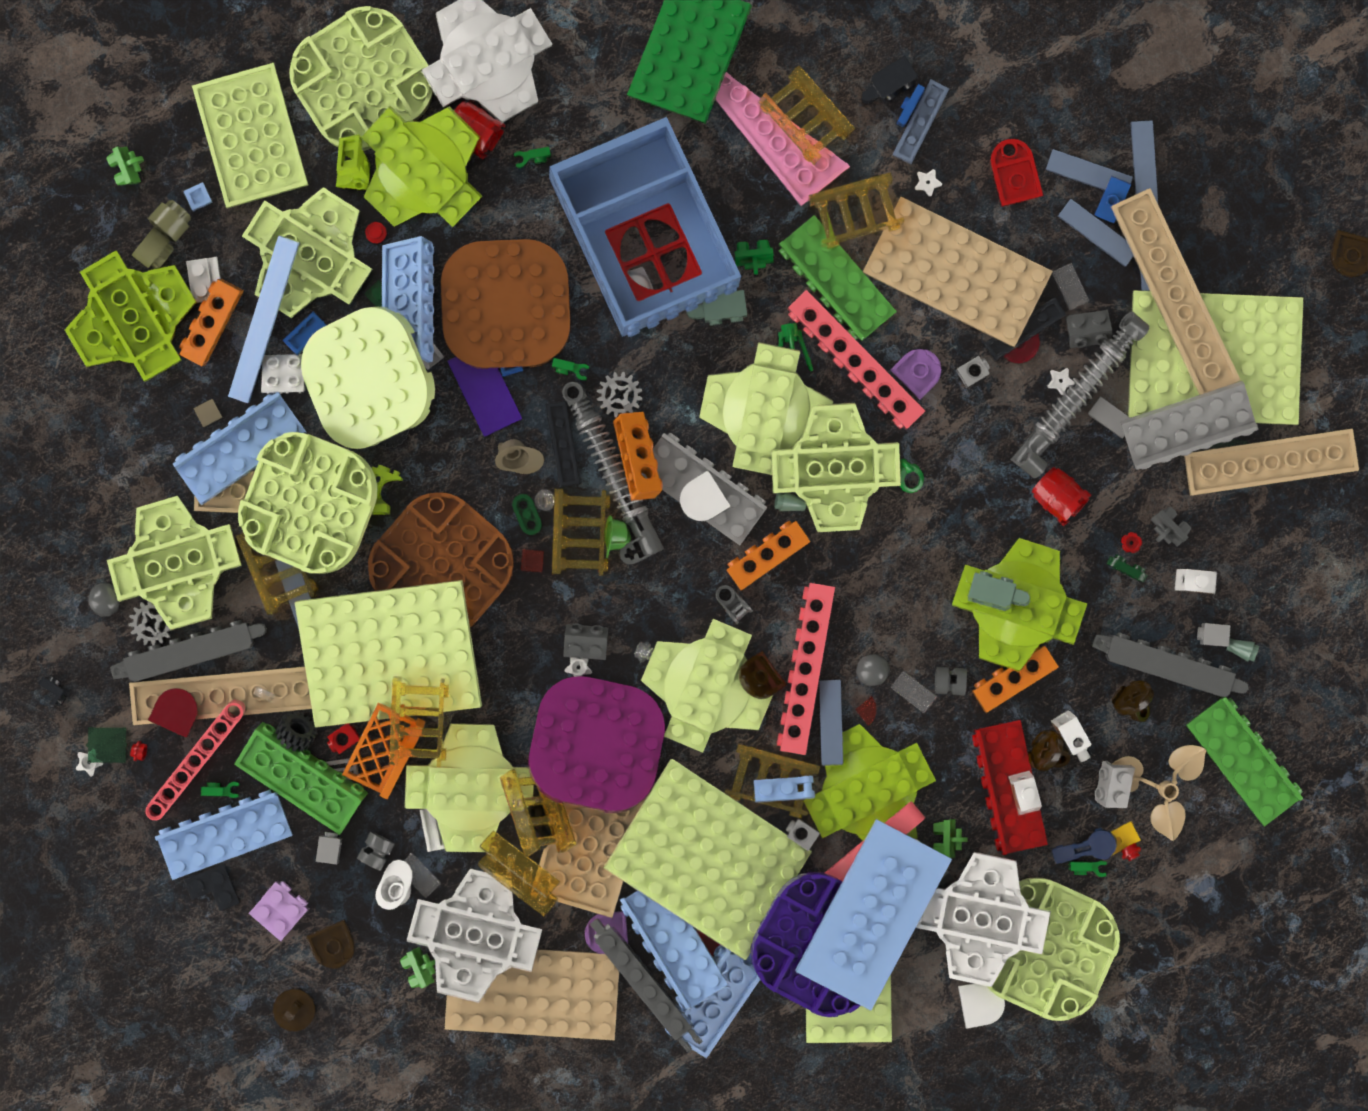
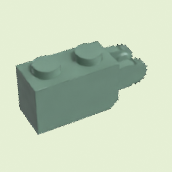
(723, 308)
(996, 592)

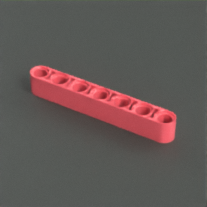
(188, 767)
(903, 821)

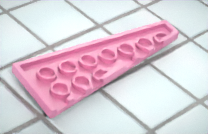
(774, 146)

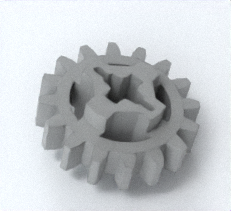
(607, 403)
(140, 628)

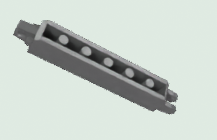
(187, 653)
(1169, 666)
(644, 983)

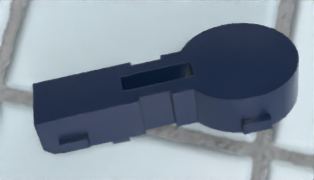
(1102, 845)

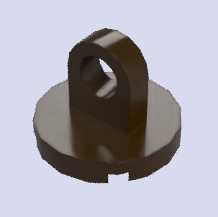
(1133, 699)
(1047, 751)
(294, 1009)

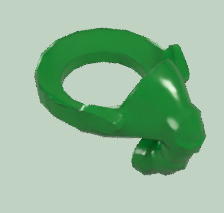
(905, 468)

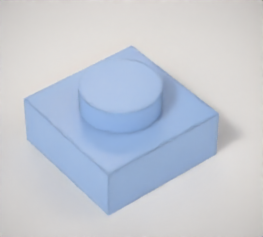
(197, 196)

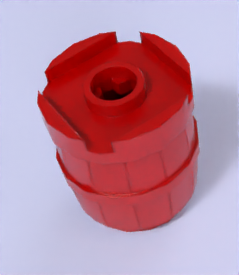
(483, 124)
(1060, 495)

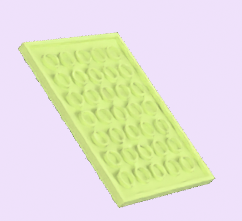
(1260, 338)
(367, 638)
(706, 858)

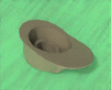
(518, 458)

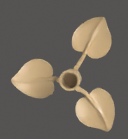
(1188, 764)

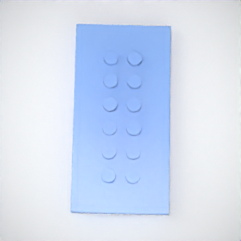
(873, 914)

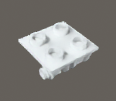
(282, 374)

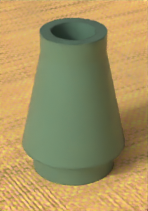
(789, 502)
(1244, 649)

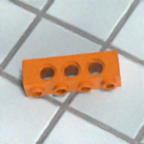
(230, 296)
(629, 446)
(798, 540)
(988, 700)

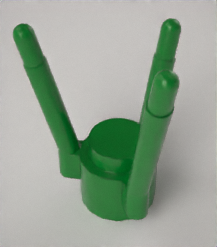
(790, 334)

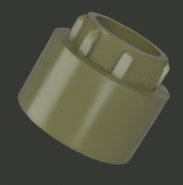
(170, 220)
(153, 249)

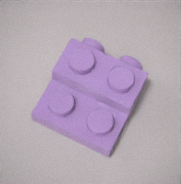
(279, 909)

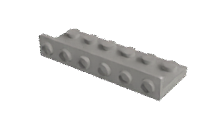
(1189, 425)
(680, 466)

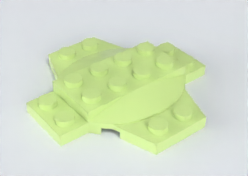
(325, 254)
(761, 406)
(835, 467)
(174, 563)
(704, 685)
(466, 788)

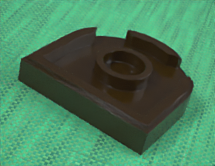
(1349, 254)
(760, 677)
(332, 945)

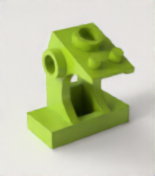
(352, 172)
(381, 507)

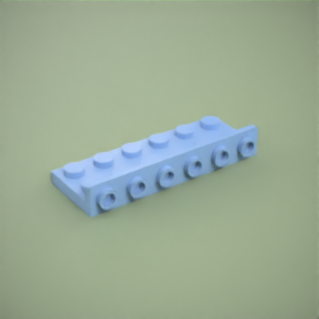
(410, 288)
(234, 450)
(224, 834)
(676, 950)
(717, 1012)

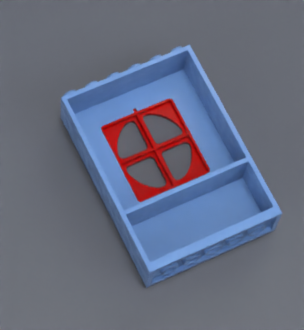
(621, 188)

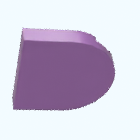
(918, 371)
(618, 922)

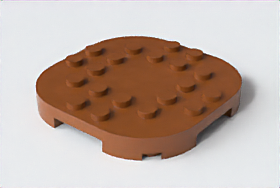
(505, 304)
(441, 542)

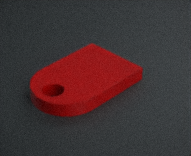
(1015, 174)

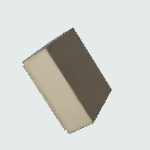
(208, 413)

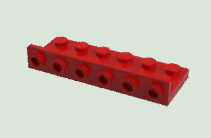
(1002, 755)

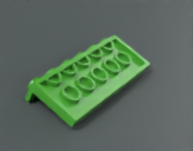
(836, 280)
(1245, 760)
(301, 779)

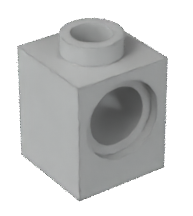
(965, 376)
(1214, 634)
(807, 842)
(329, 848)

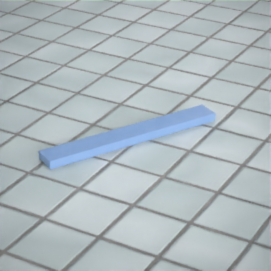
(263, 319)

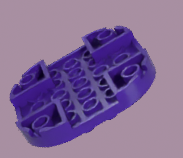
(785, 937)

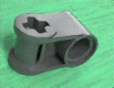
(733, 604)

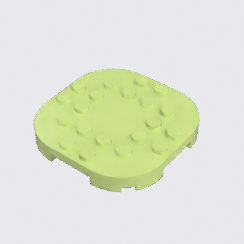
(357, 72)
(367, 377)
(308, 503)
(1074, 957)

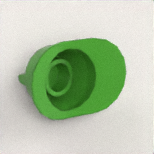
(616, 534)

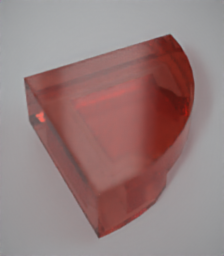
(867, 710)

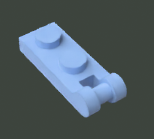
(783, 789)

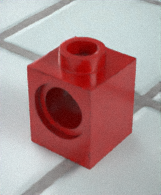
(353, 738)

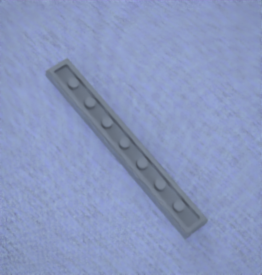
(1144, 164)

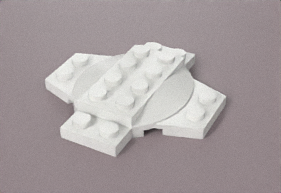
(487, 58)
(984, 919)
(474, 936)

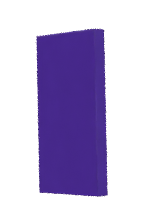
(486, 396)

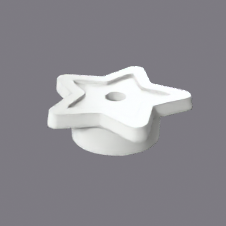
(928, 188)
(1064, 375)
(572, 668)
(89, 768)

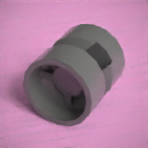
(942, 681)
(375, 851)

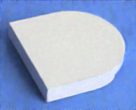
(702, 498)
(979, 1005)

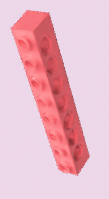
(807, 302)
(785, 741)

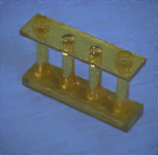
(812, 96)
(861, 190)
(562, 521)
(263, 582)
(400, 710)
(766, 760)
(555, 816)
(518, 873)

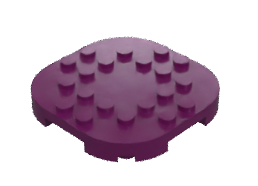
(596, 744)

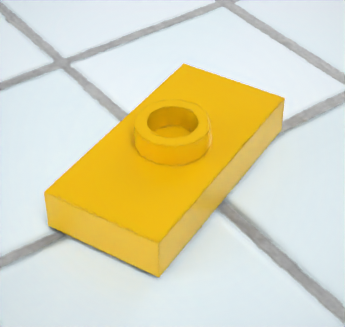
(1125, 836)

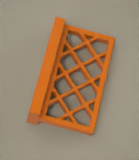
(393, 771)

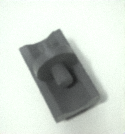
(1168, 528)

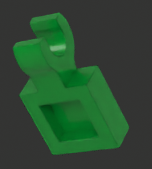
(538, 155)
(564, 367)
(214, 789)
(1082, 867)

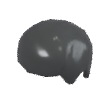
(103, 600)
(873, 670)

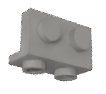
(1114, 785)

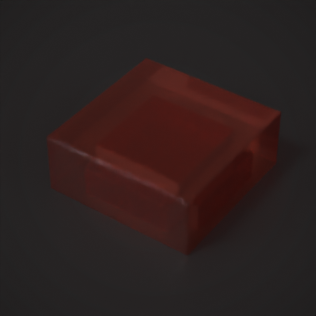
(532, 560)

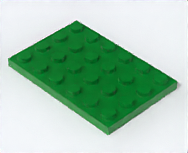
(689, 55)

